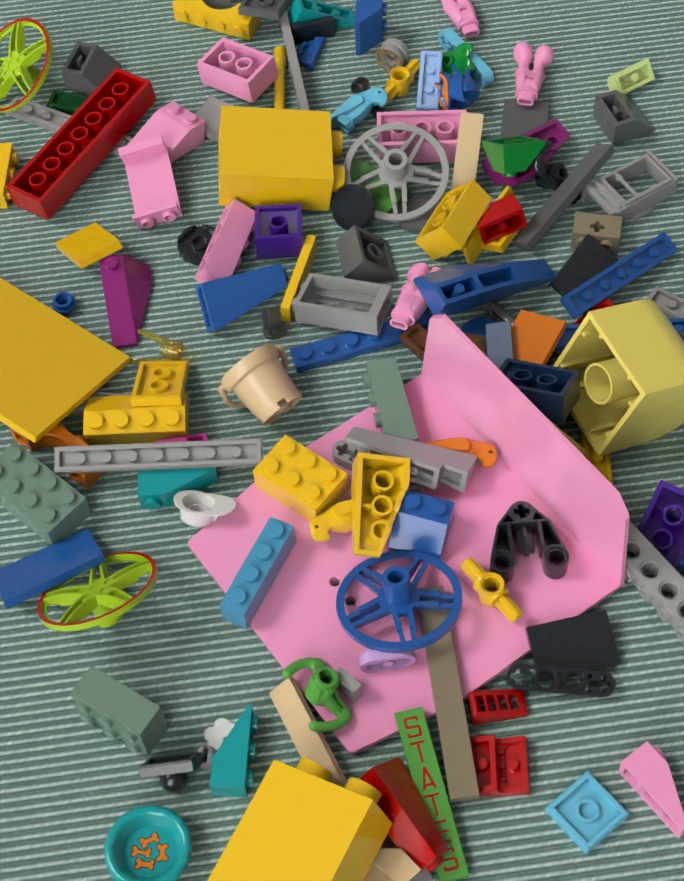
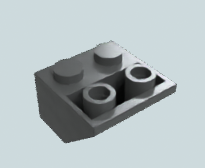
(87, 67)
(620, 117)

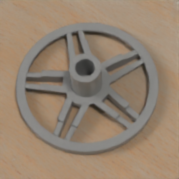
(398, 170)

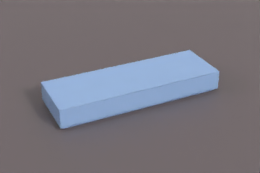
(429, 74)

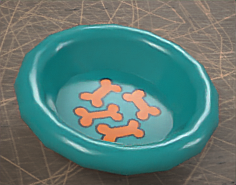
(148, 845)

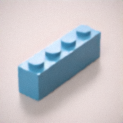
(258, 572)

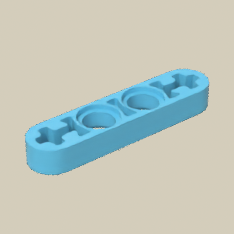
(482, 74)

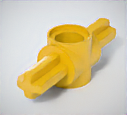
(401, 79)
(491, 599)

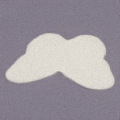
(215, 734)

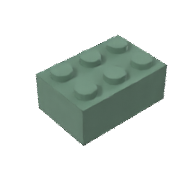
(119, 711)

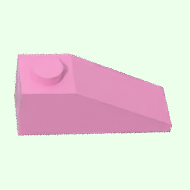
(652, 779)

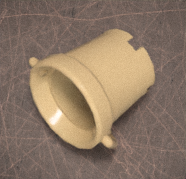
(261, 384)

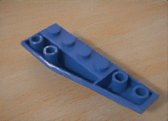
(476, 284)

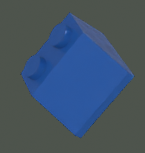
(369, 24)
(422, 524)

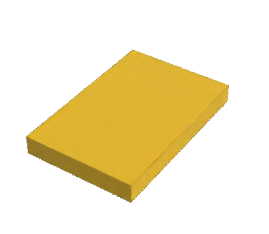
(88, 245)
(160, 383)

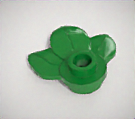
(460, 58)

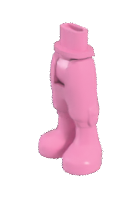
(463, 16)
(529, 81)
(410, 302)

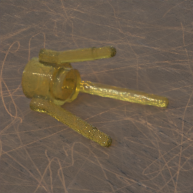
(169, 348)

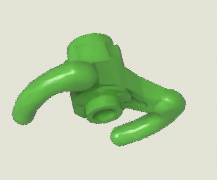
(322, 691)

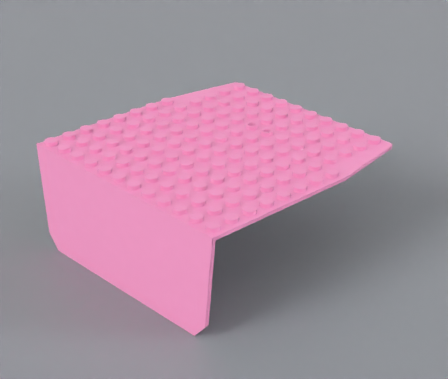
(451, 398)

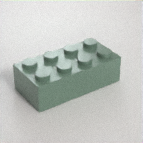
(39, 495)

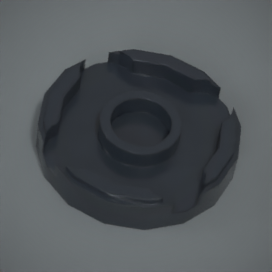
(352, 206)
(194, 242)

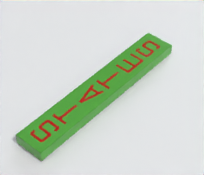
(429, 782)

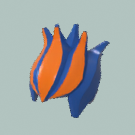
(457, 90)

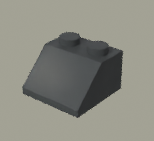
(365, 256)

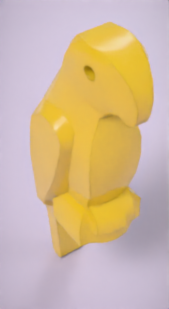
(336, 519)

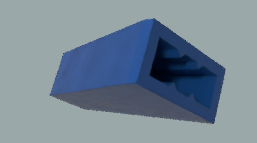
(234, 295)

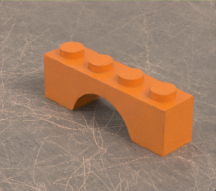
(59, 437)

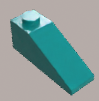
(311, 9)
(159, 487)

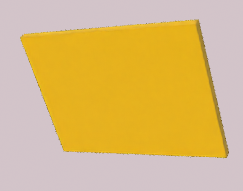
(46, 364)

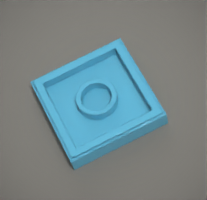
(587, 812)

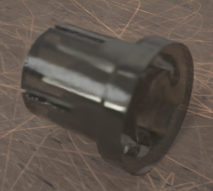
(273, 326)

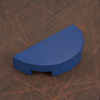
(309, 52)

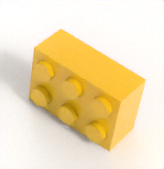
(454, 220)
(300, 478)

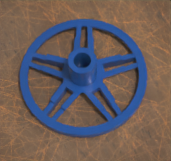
(399, 598)

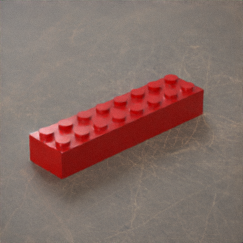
(81, 143)

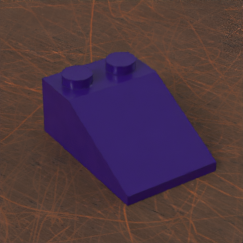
(664, 522)

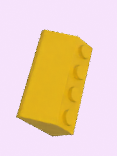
(114, 421)

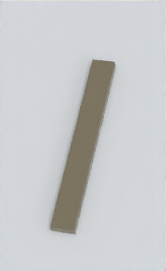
(449, 709)

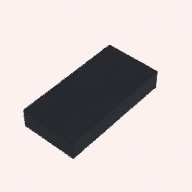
(312, 28)

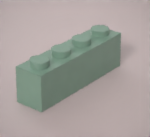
(389, 398)

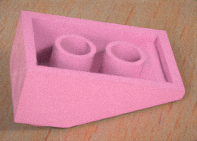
(178, 128)

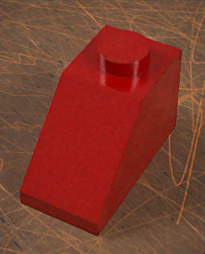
(501, 219)

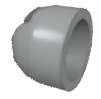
(212, 751)

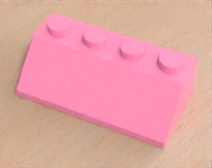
(439, 123)

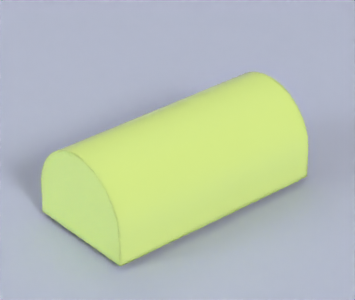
(631, 77)

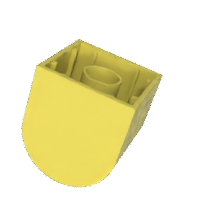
(628, 375)

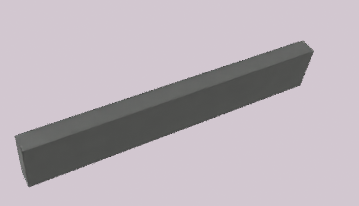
(563, 196)

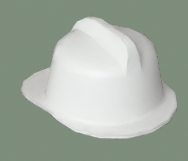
(202, 508)

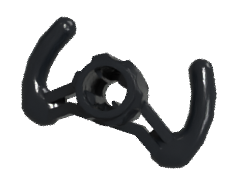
(550, 175)

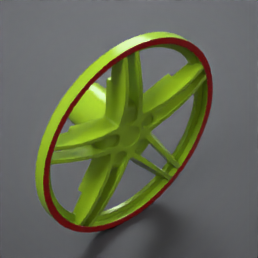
(19, 64)
(101, 596)

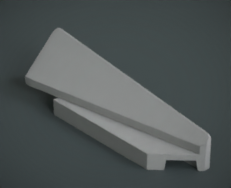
(427, 462)

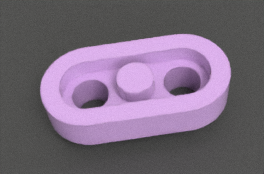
(378, 661)

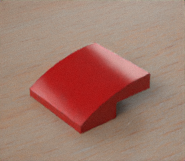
(501, 765)

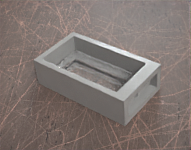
(343, 303)

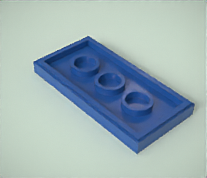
(49, 567)

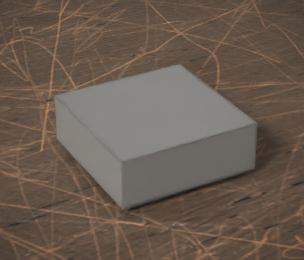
(349, 685)

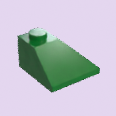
(512, 153)

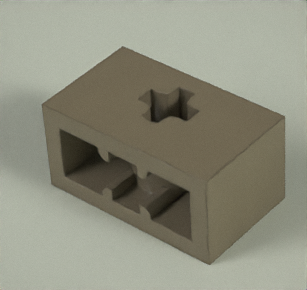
(601, 227)

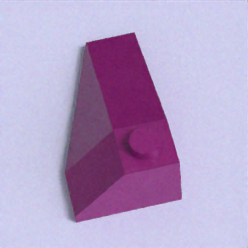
(551, 131)
(126, 294)

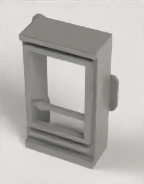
(642, 203)

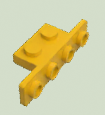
(475, 244)

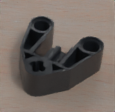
(532, 523)

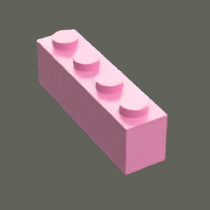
(227, 242)

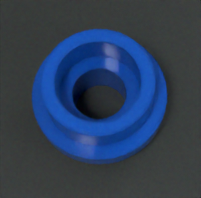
(63, 303)

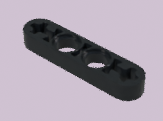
(559, 680)

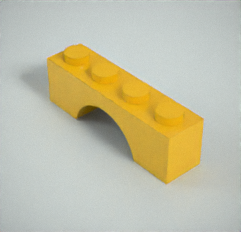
(223, 21)

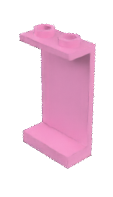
(151, 182)

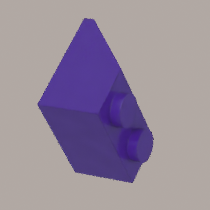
(278, 231)

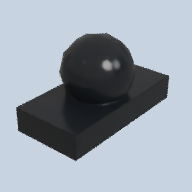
(171, 769)

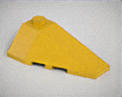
(376, 496)

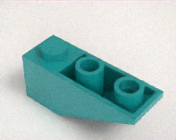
(231, 762)

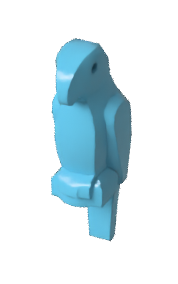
(357, 108)

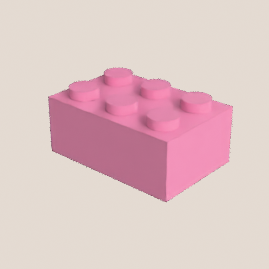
(237, 69)

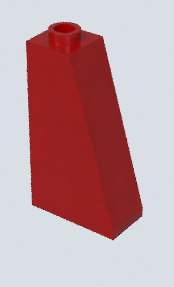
(412, 823)

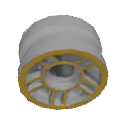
(392, 54)

